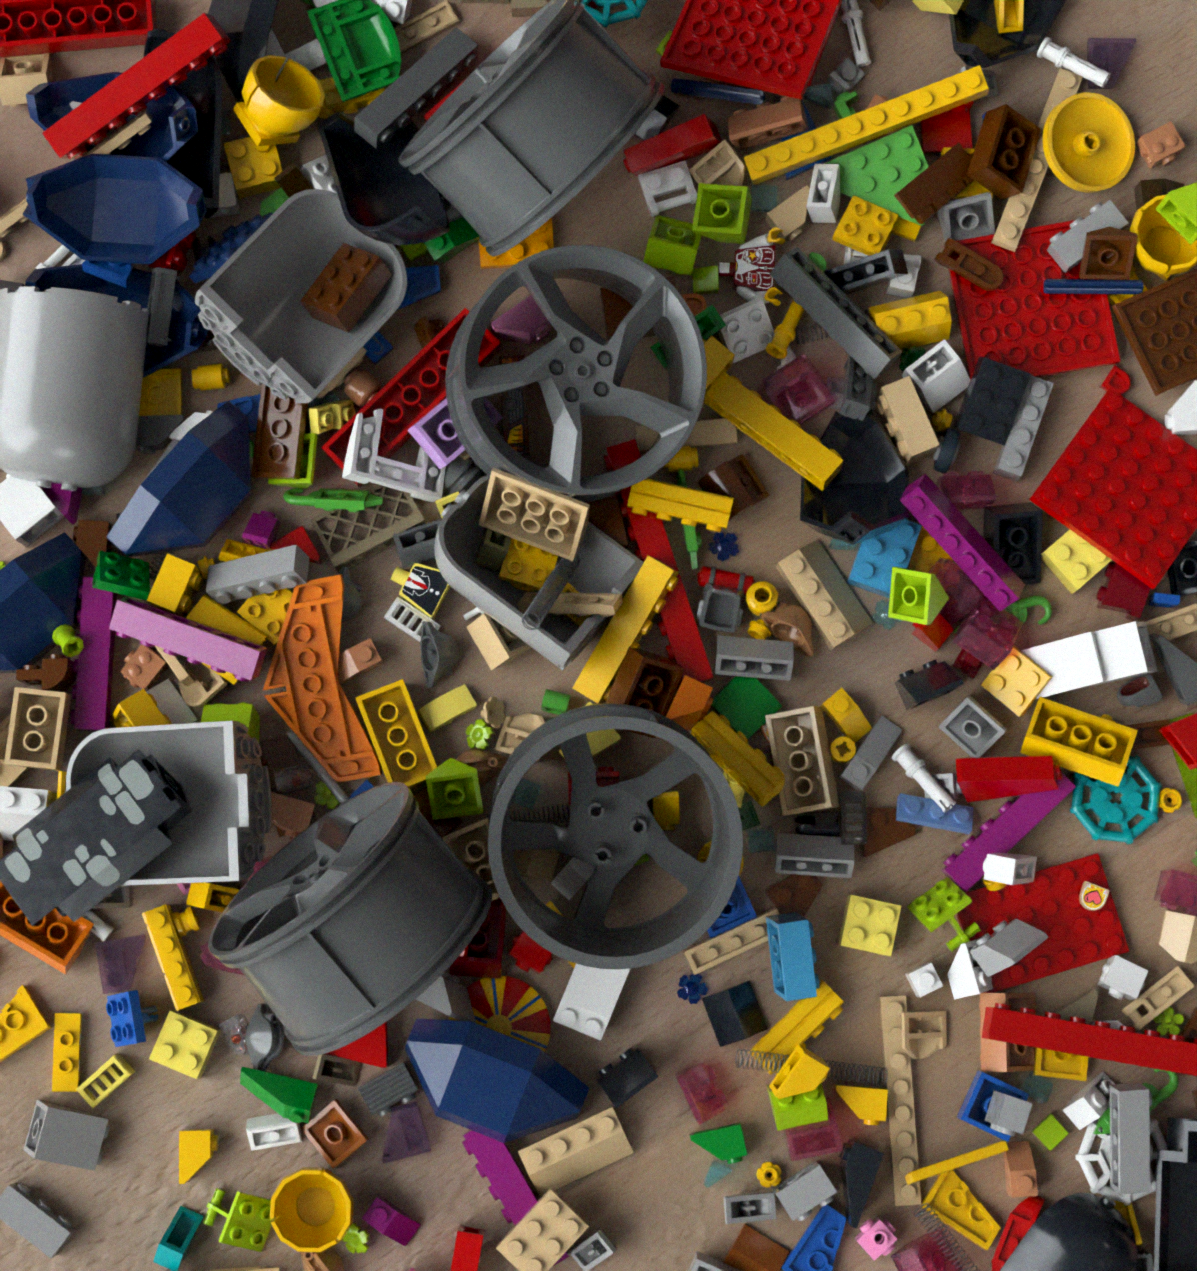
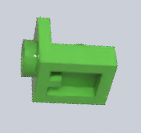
(842, 103)

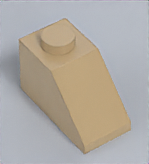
(790, 215)

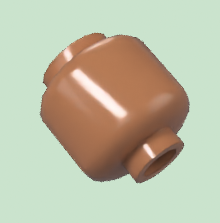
(361, 386)

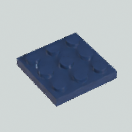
(222, 250)

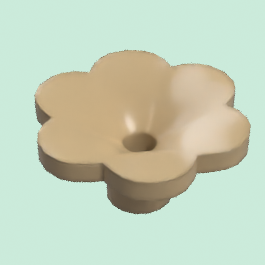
(493, 712)

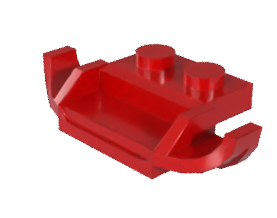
(1017, 1226)

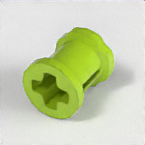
(65, 637)

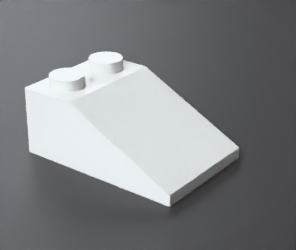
(590, 999)

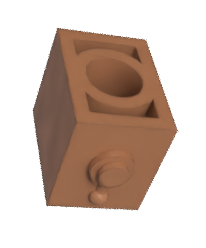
(1160, 145)
(144, 667)

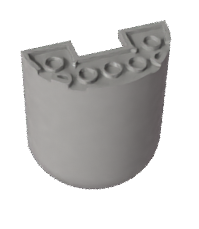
(258, 291)
(69, 385)
(602, 569)
(222, 783)

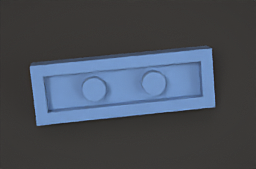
(929, 814)

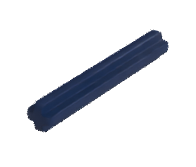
(717, 91)
(1092, 286)

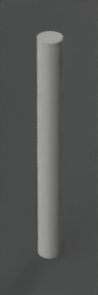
(322, 773)

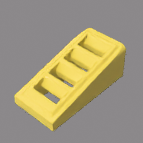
(122, 1065)

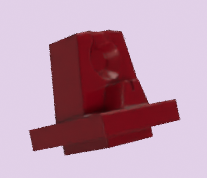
(967, 664)

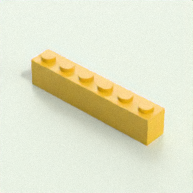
(774, 431)
(626, 628)

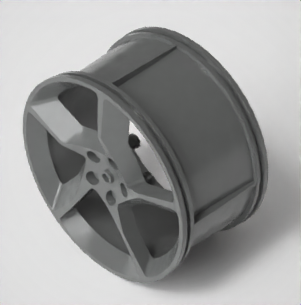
(533, 124)
(580, 369)
(612, 832)
(352, 919)

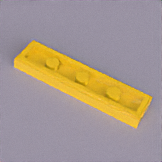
(956, 1162)

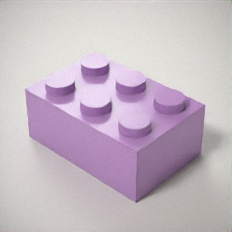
(437, 435)

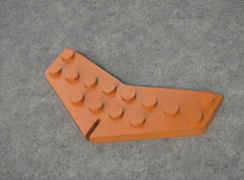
(314, 699)

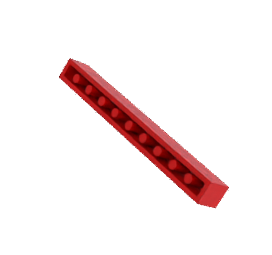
(651, 540)
(1090, 1040)

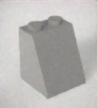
(66, 1135)

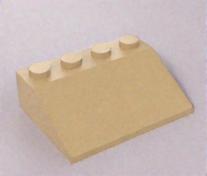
(534, 515)

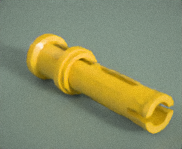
(785, 332)

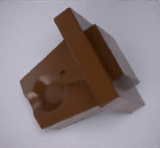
(427, 329)

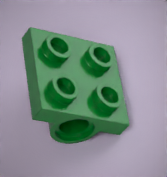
(122, 575)

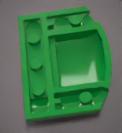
(357, 46)

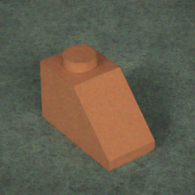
(1020, 1170)

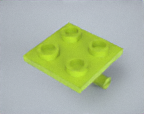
(941, 905)
(246, 1221)

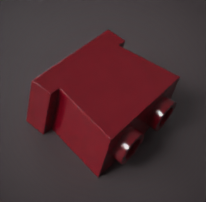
(1122, 592)

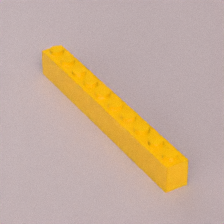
(866, 125)

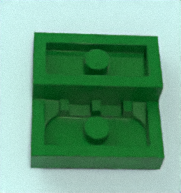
(745, 704)

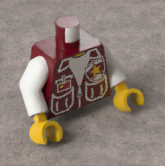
(753, 268)

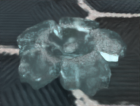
(882, 615)

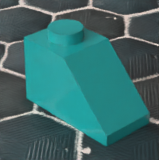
(178, 1239)

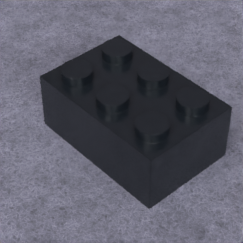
(992, 400)

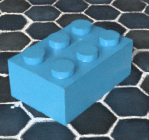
(879, 554)
(792, 956)

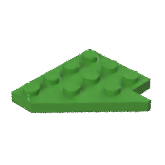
(883, 169)

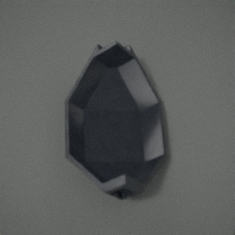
(248, 28)
(977, 36)
(866, 491)

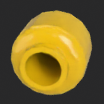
(758, 591)

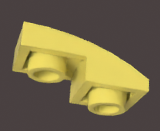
(330, 415)
(447, 707)

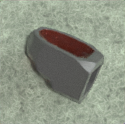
(1139, 692)

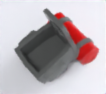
(722, 598)

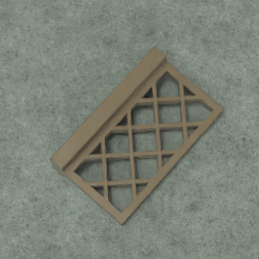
(374, 543)

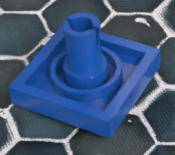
(735, 912)
(128, 1018)

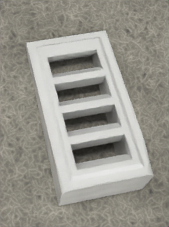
(389, 616)

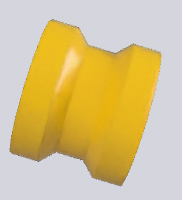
(838, 748)
(186, 921)

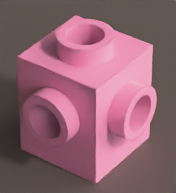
(873, 1247)

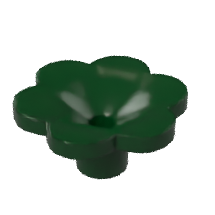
(910, 355)

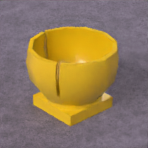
(282, 107)
(1159, 245)
(311, 1209)

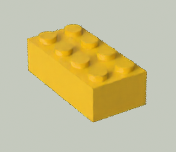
(397, 734)
(1079, 741)

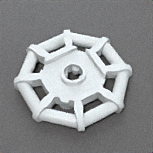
(1097, 1185)

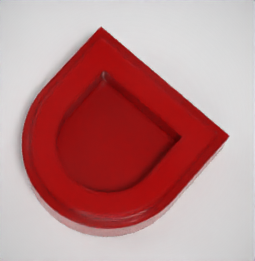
(1117, 381)

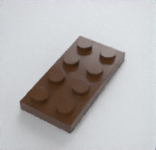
(278, 437)

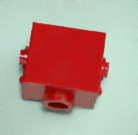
(529, 954)

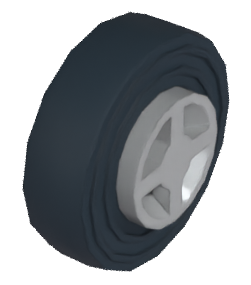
(947, 450)

